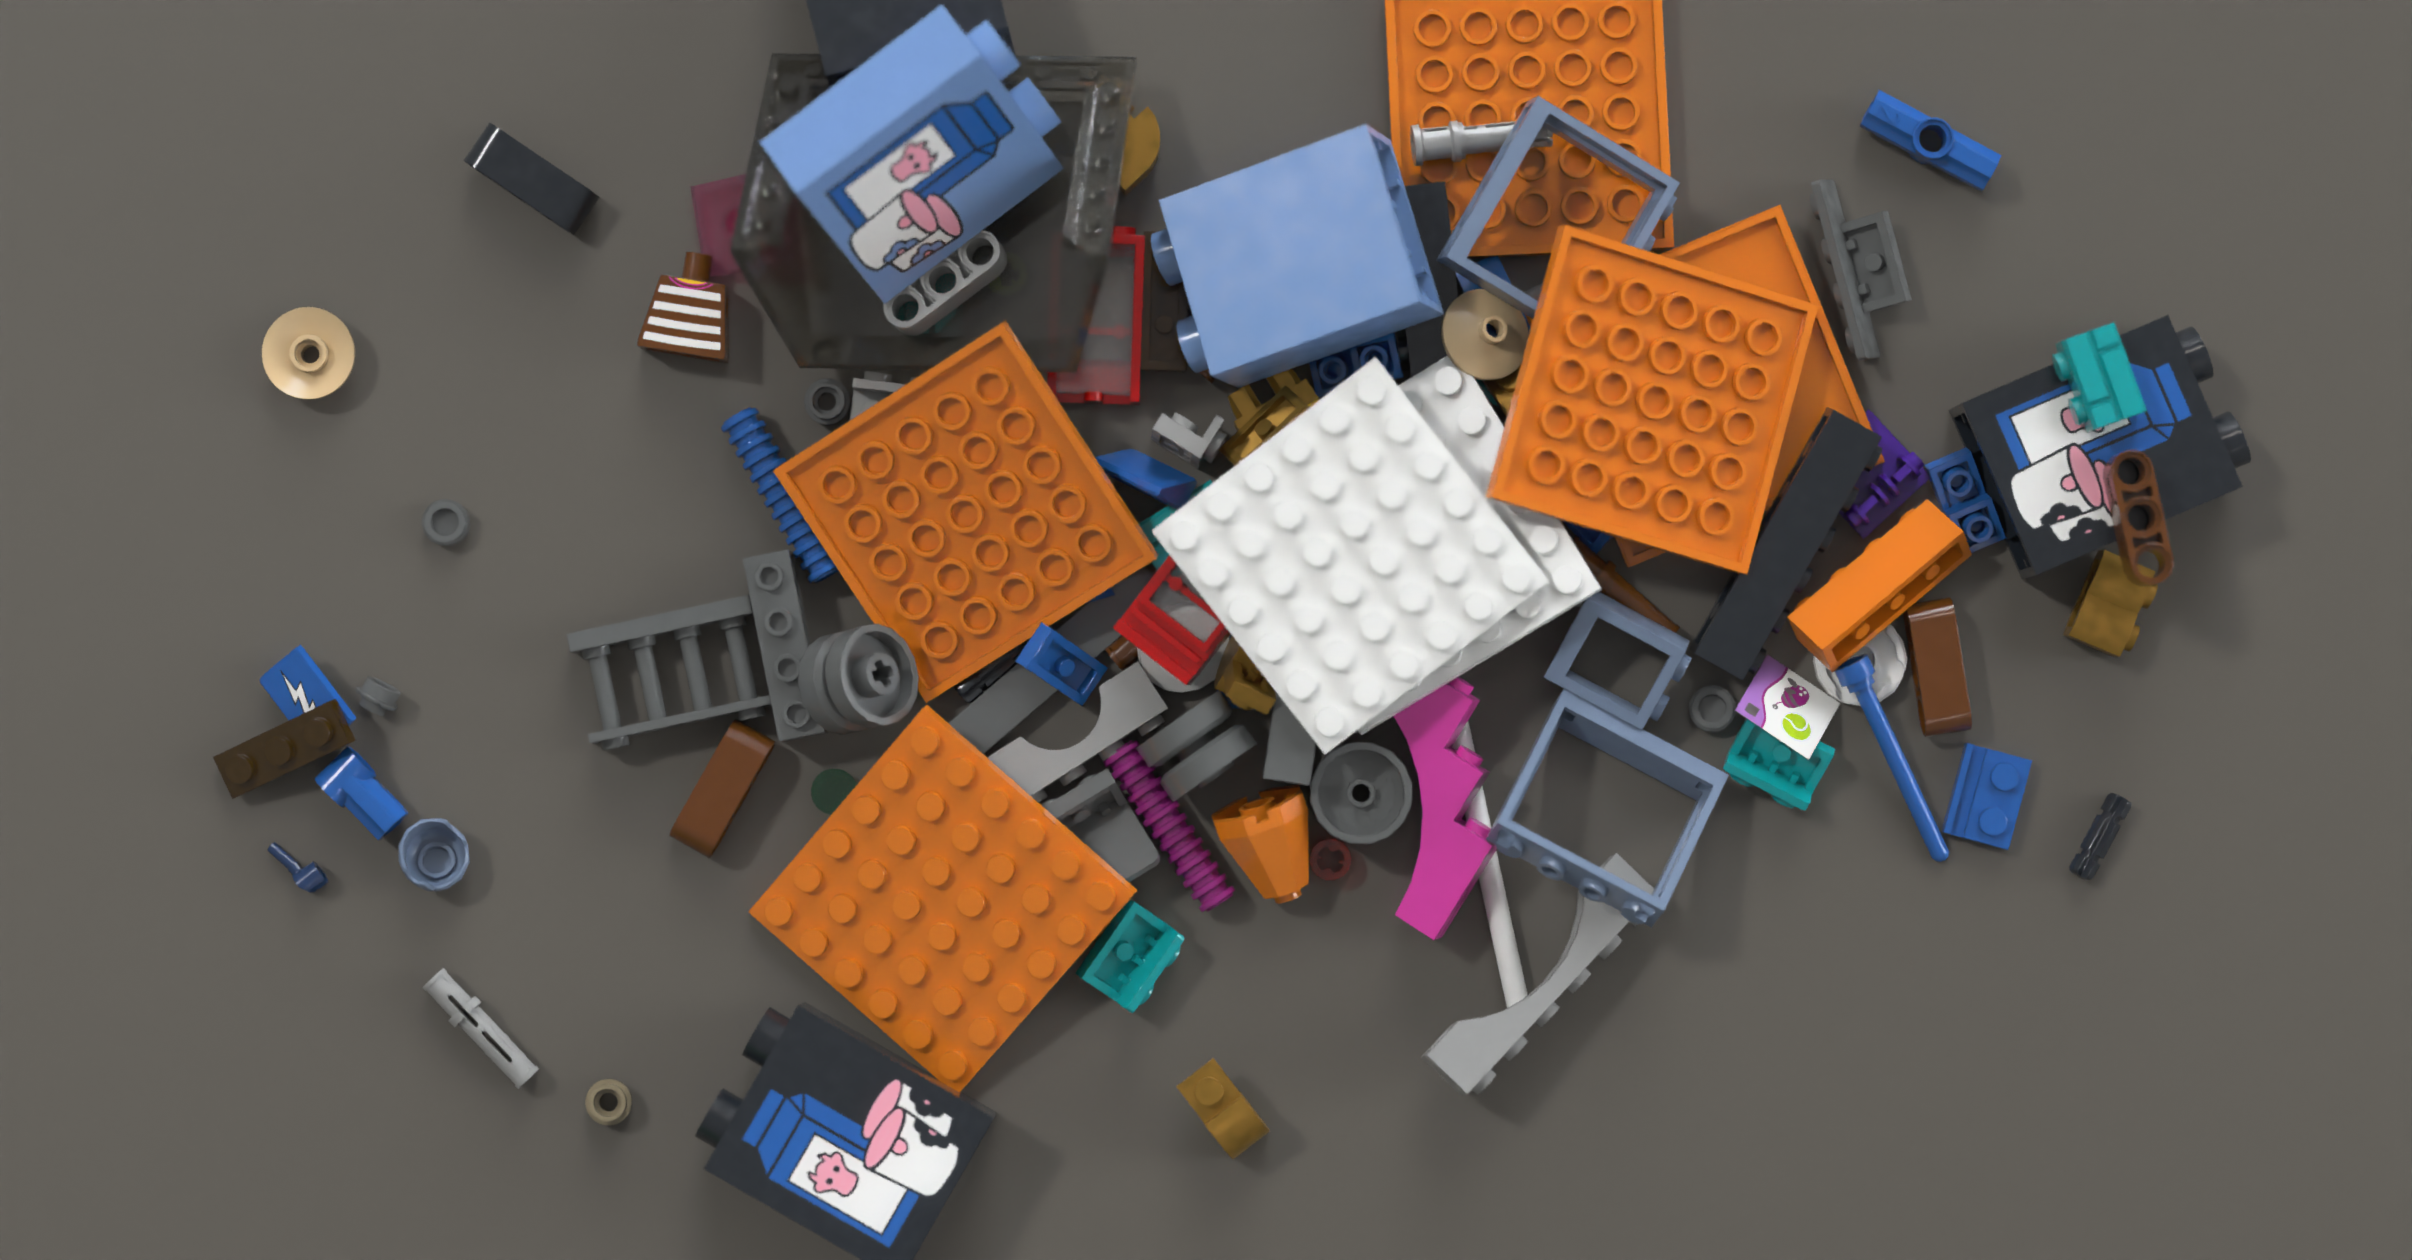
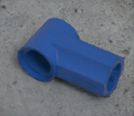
(353, 784)

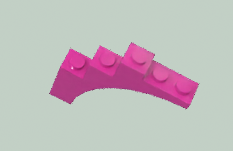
(1450, 849)

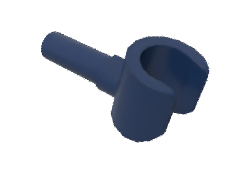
(307, 878)

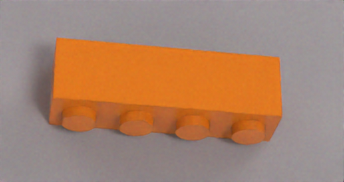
(1879, 585)

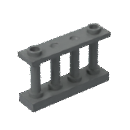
(640, 637)

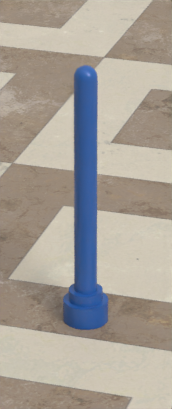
(1858, 678)

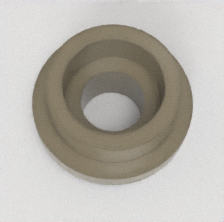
(594, 1105)

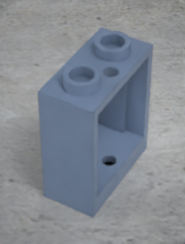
(1639, 627)

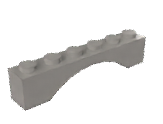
(1474, 1046)

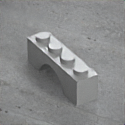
(1127, 705)

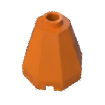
(1269, 840)

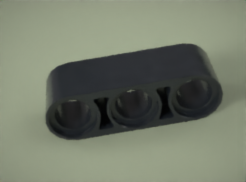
(531, 178)

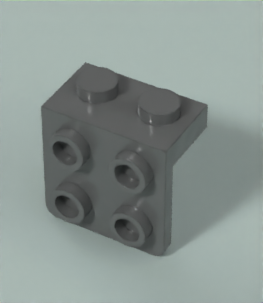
(1106, 824)

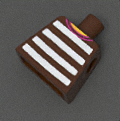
(689, 314)

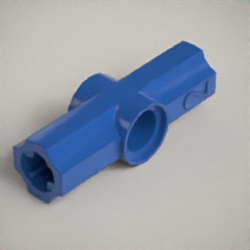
(1958, 154)

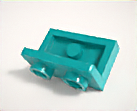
(1774, 767)
(1131, 956)

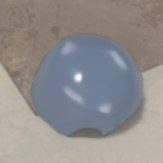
(433, 854)

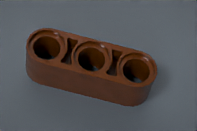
(2145, 495)
(1937, 667)
(722, 788)

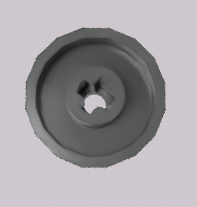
(858, 679)
(1196, 746)
(1386, 803)

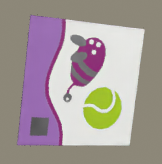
(1787, 707)

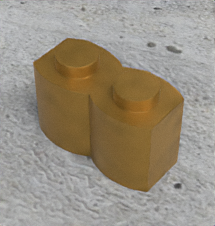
(2109, 606)

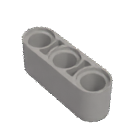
(969, 280)

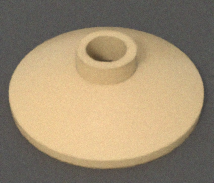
(1472, 347)
(285, 349)

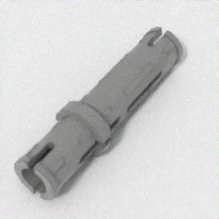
(441, 988)

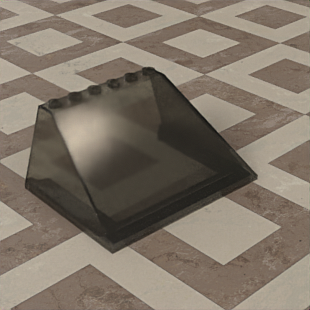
(1052, 238)

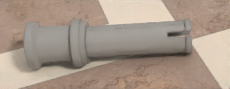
(1458, 140)

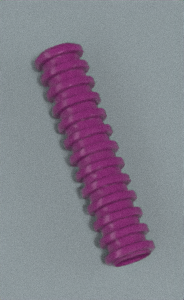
(1169, 827)

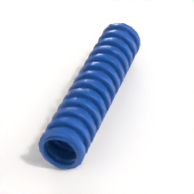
(761, 460)

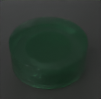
(831, 789)

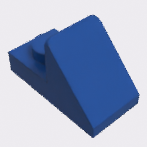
(1061, 664)

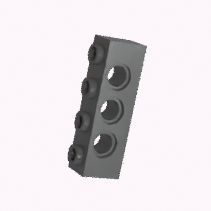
(781, 638)

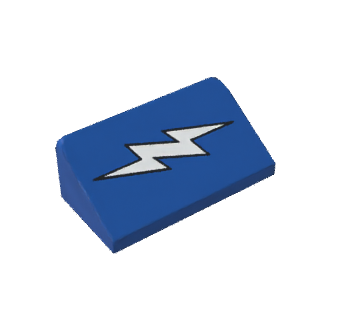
(300, 686)

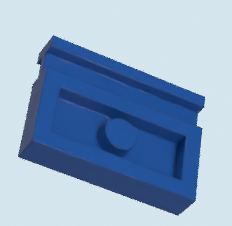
(1986, 796)

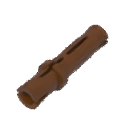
(1619, 589)

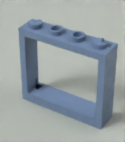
(1533, 116)
(1638, 750)

